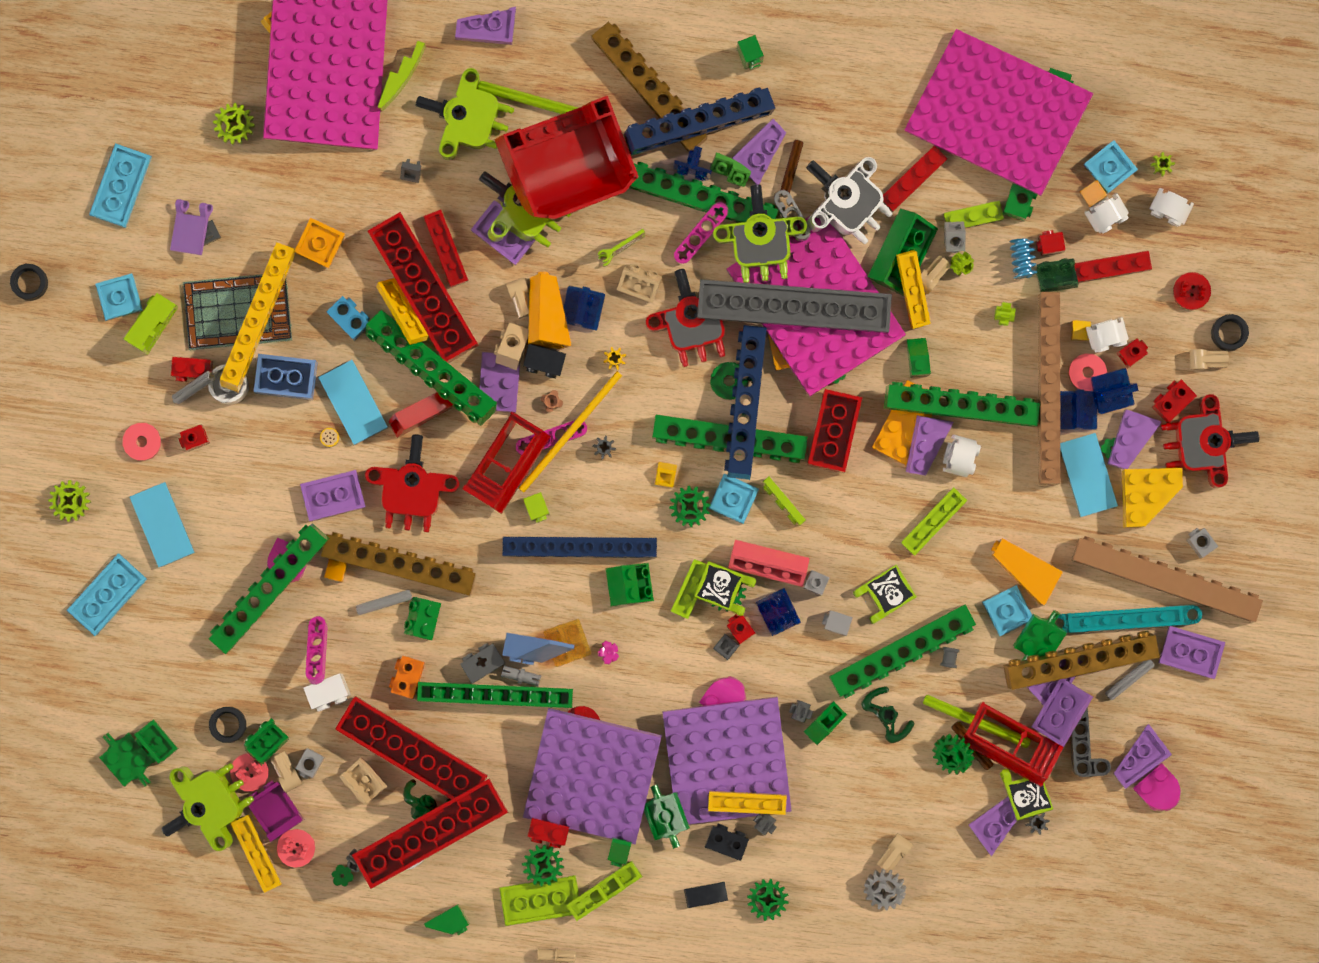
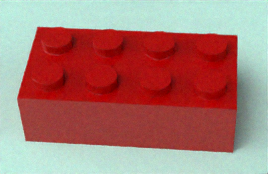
(834, 431)

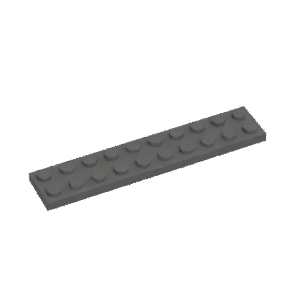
(794, 306)

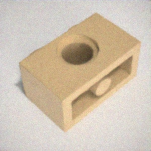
(507, 355)

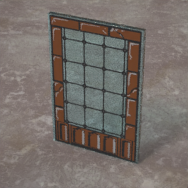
(219, 307)

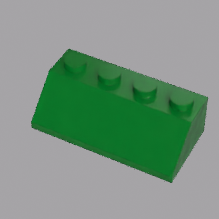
(906, 234)

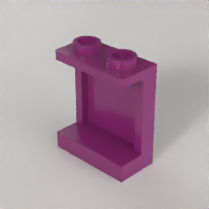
(275, 810)

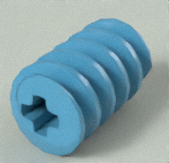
(1022, 258)

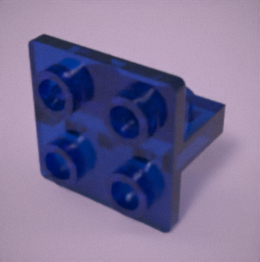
(691, 166)
(583, 307)
(1113, 390)
(1078, 410)
(778, 612)

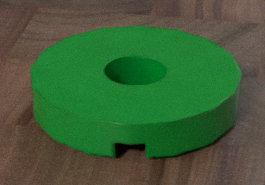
(717, 380)

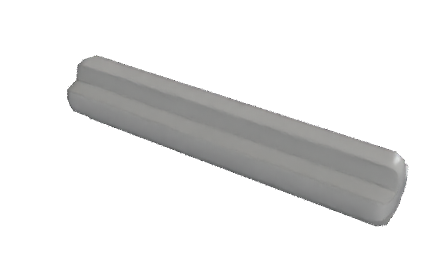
(193, 387)
(383, 602)
(1129, 679)

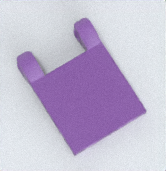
(190, 229)

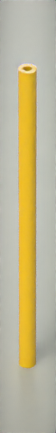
(570, 431)

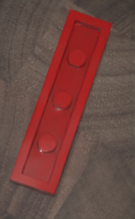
(913, 178)
(446, 248)
(1113, 266)

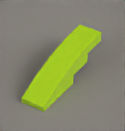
(397, 82)
(604, 890)

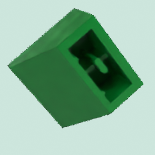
(629, 584)

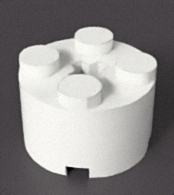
(1171, 207)
(1107, 213)
(1106, 334)
(223, 394)
(961, 456)

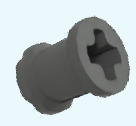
(949, 657)

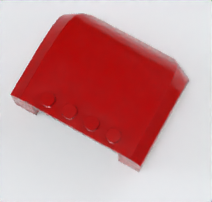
(568, 160)

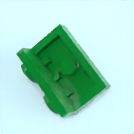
(422, 618)
(265, 741)
(156, 742)

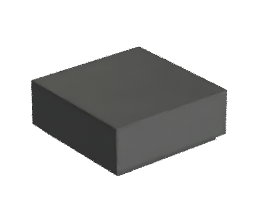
(726, 646)

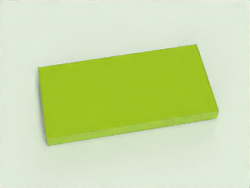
(534, 903)

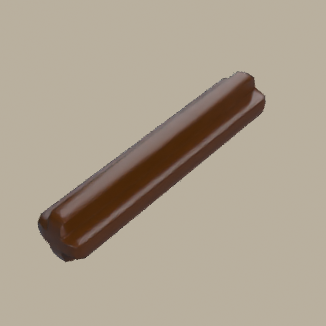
(792, 165)
(985, 762)

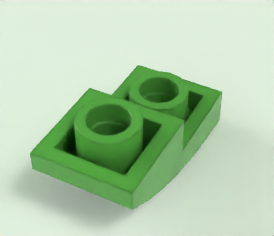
(726, 166)

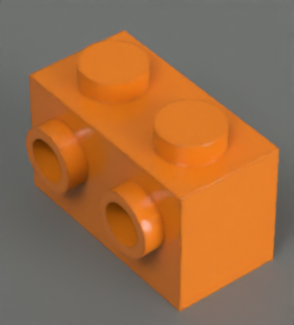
(407, 677)

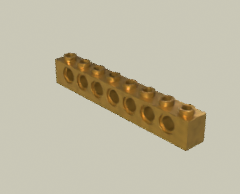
(602, 38)
(464, 586)
(1147, 650)

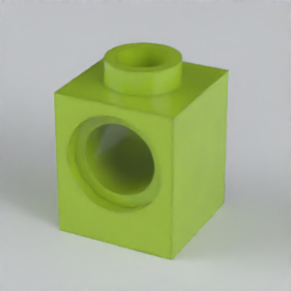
(536, 507)

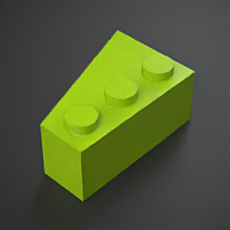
(151, 323)

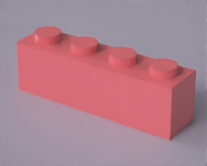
(769, 563)

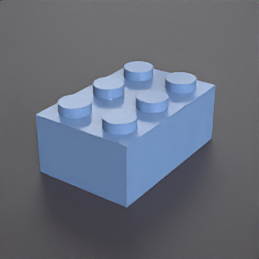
(285, 376)

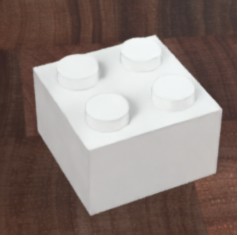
(328, 691)

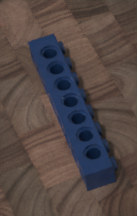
(638, 143)
(755, 336)
(580, 547)

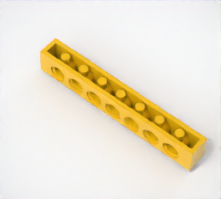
(257, 317)

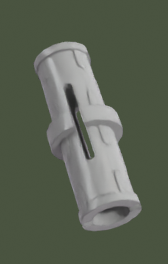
(521, 676)

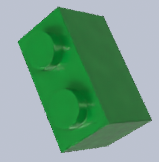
(750, 52)

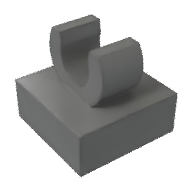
(410, 171)
(211, 233)

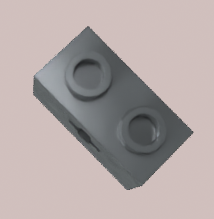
(477, 672)

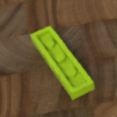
(933, 521)

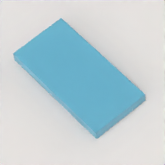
(120, 185)
(353, 402)
(1088, 475)
(162, 524)
(107, 594)

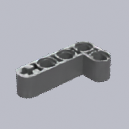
(1077, 758)

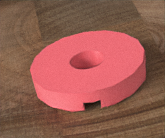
(1078, 364)
(130, 441)

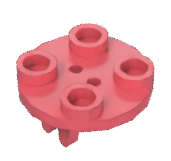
(239, 772)
(304, 851)

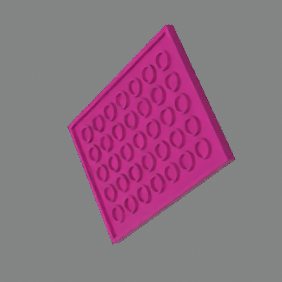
(325, 72)
(998, 112)
(814, 353)

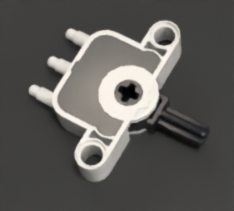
(856, 206)

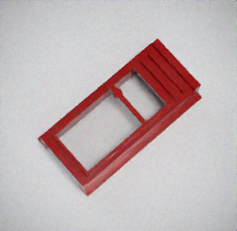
(488, 490)
(1042, 760)

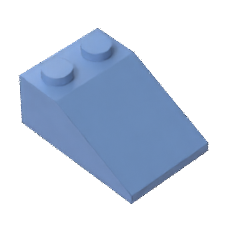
(532, 648)

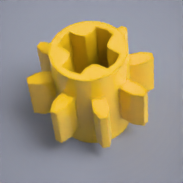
(617, 353)

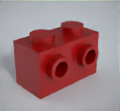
(189, 368)
(1173, 401)
(548, 831)

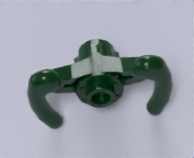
(886, 715)
(420, 805)

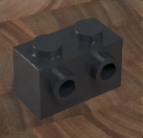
(544, 360)
(727, 842)

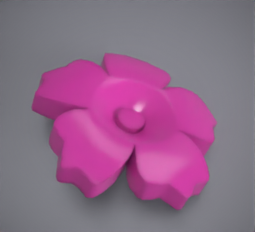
(608, 652)

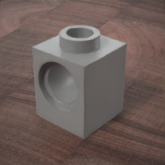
(952, 230)
(1209, 546)
(816, 582)
(837, 622)
(317, 758)

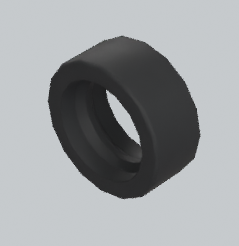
(29, 296)
(1227, 318)
(227, 739)

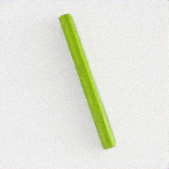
(525, 98)
(968, 717)

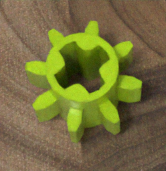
(1160, 159)
(962, 263)
(1004, 314)

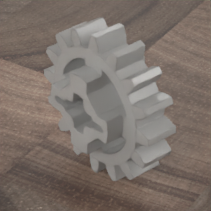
(885, 889)

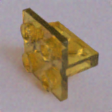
(572, 634)

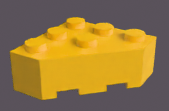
(1147, 493)

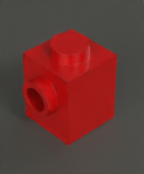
(1050, 243)
(1133, 352)
(193, 438)
(740, 628)

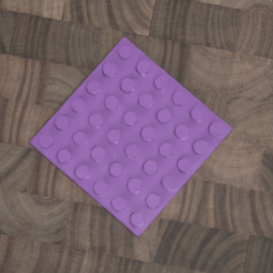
(725, 750)
(592, 775)

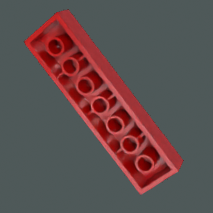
(423, 288)
(408, 749)
(430, 833)

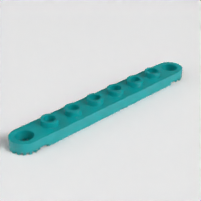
(1129, 618)

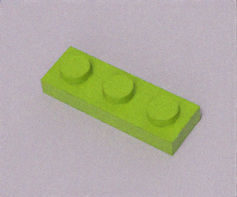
(976, 215)
(783, 502)
(685, 600)

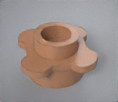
(546, 400)

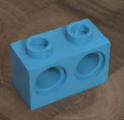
(345, 321)

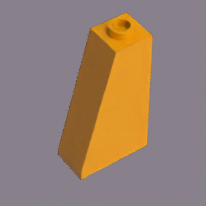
(546, 313)
(1029, 571)

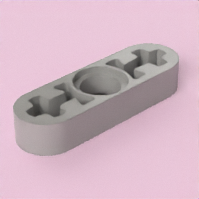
(789, 201)

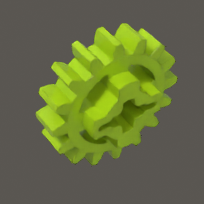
(237, 116)
(78, 510)

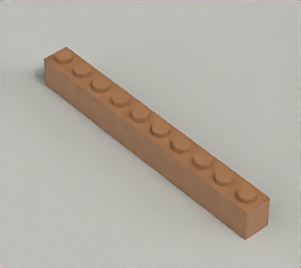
(1049, 388)
(1167, 580)

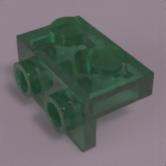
(1057, 275)

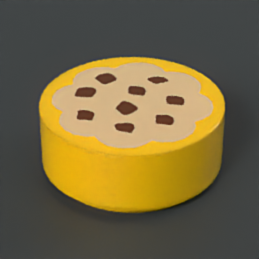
(329, 437)

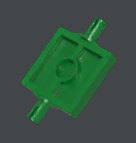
(1040, 636)
(126, 759)
(665, 816)

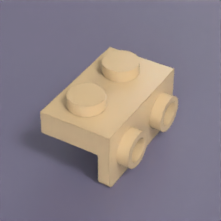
(362, 781)

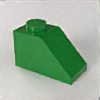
(918, 357)
(825, 723)
(619, 852)
(450, 921)

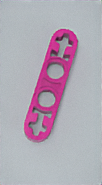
(699, 231)
(553, 440)
(313, 650)

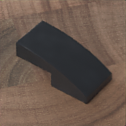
(705, 894)

